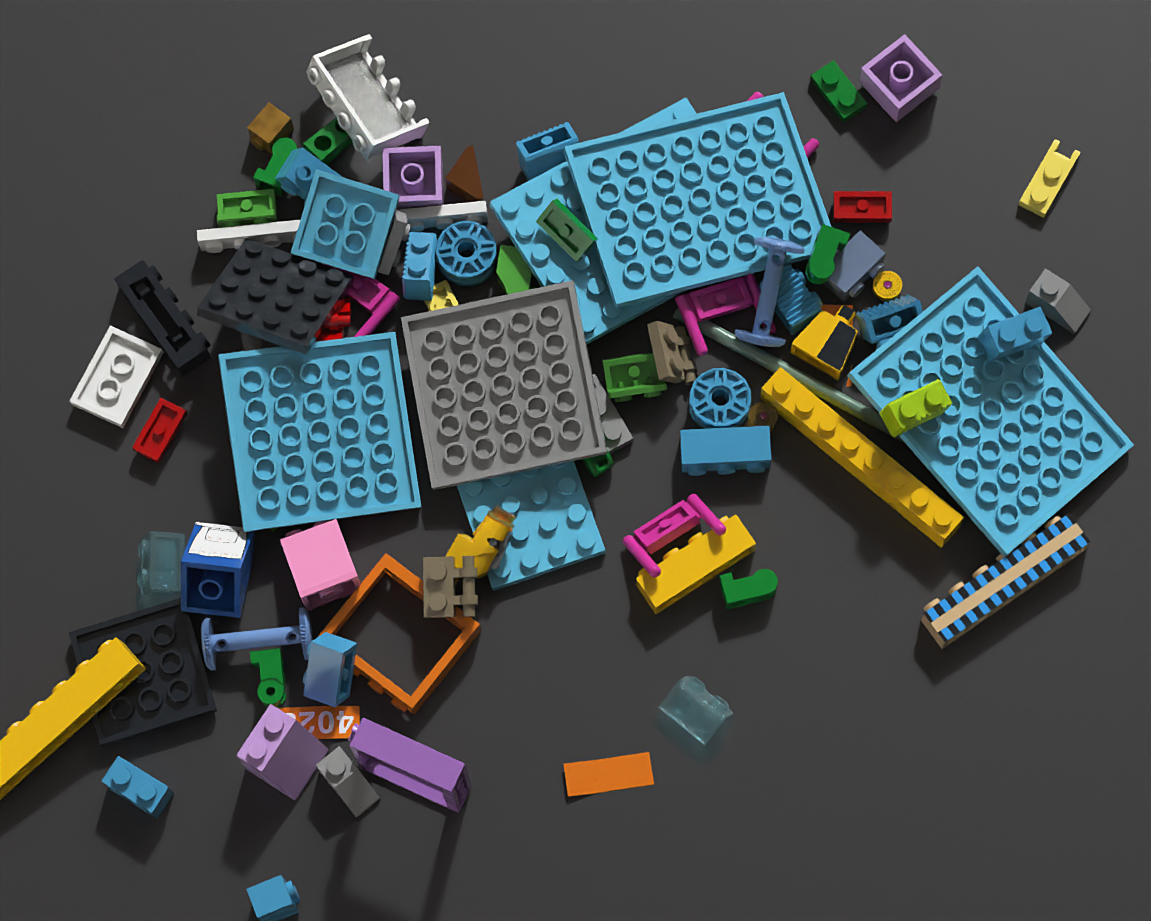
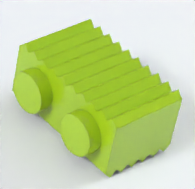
(915, 408)

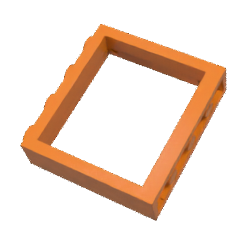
(378, 682)

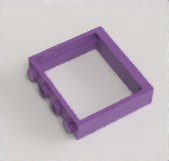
(410, 764)

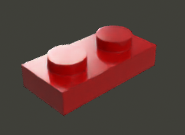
(862, 206)
(159, 430)

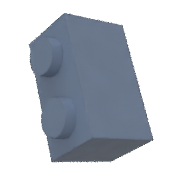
(854, 266)

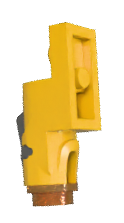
(488, 544)

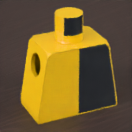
(827, 341)

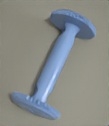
(769, 292)
(255, 638)

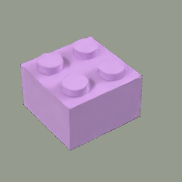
(900, 78)
(414, 175)

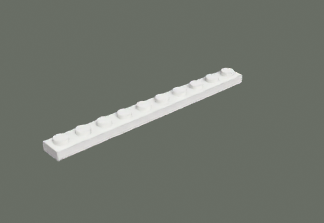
(275, 233)

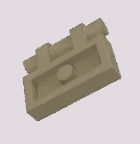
(672, 353)
(439, 587)

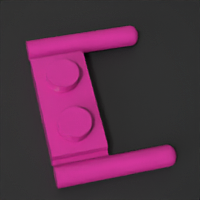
(372, 297)
(715, 302)
(668, 527)

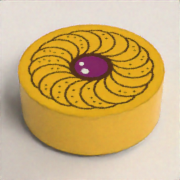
(887, 286)

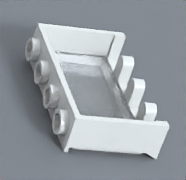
(363, 98)

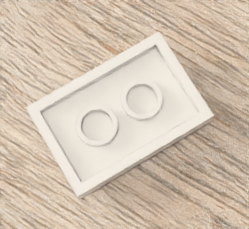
(116, 376)

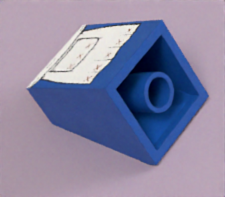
(216, 569)

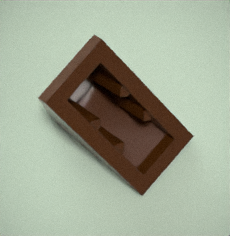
(465, 178)

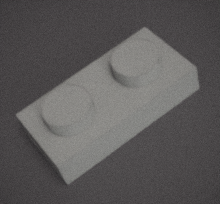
(398, 232)

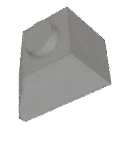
(1058, 301)
(347, 781)

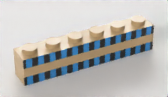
(1005, 580)

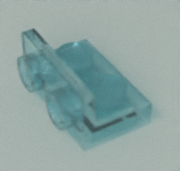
(160, 562)
(696, 708)

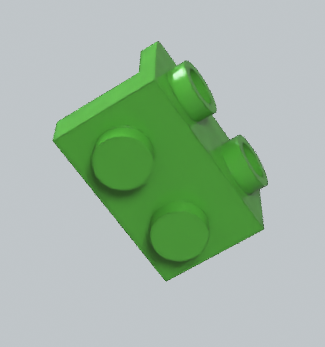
(246, 208)
(632, 376)

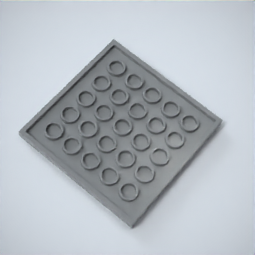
(503, 385)

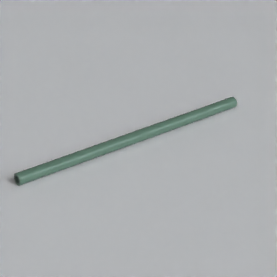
(773, 364)

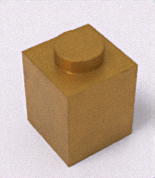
(268, 127)

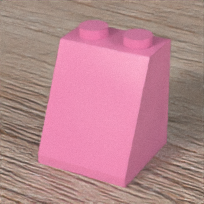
(320, 564)

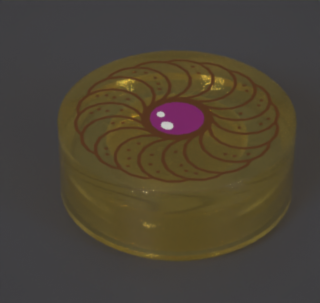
(763, 415)

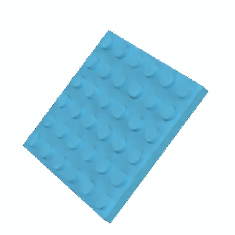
(319, 432)

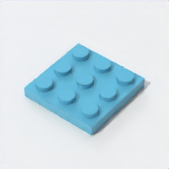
(345, 224)

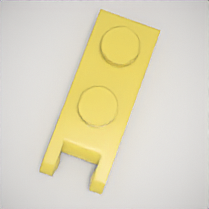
(1048, 180)

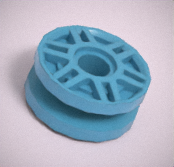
(462, 237)
(725, 384)

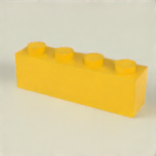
(695, 564)

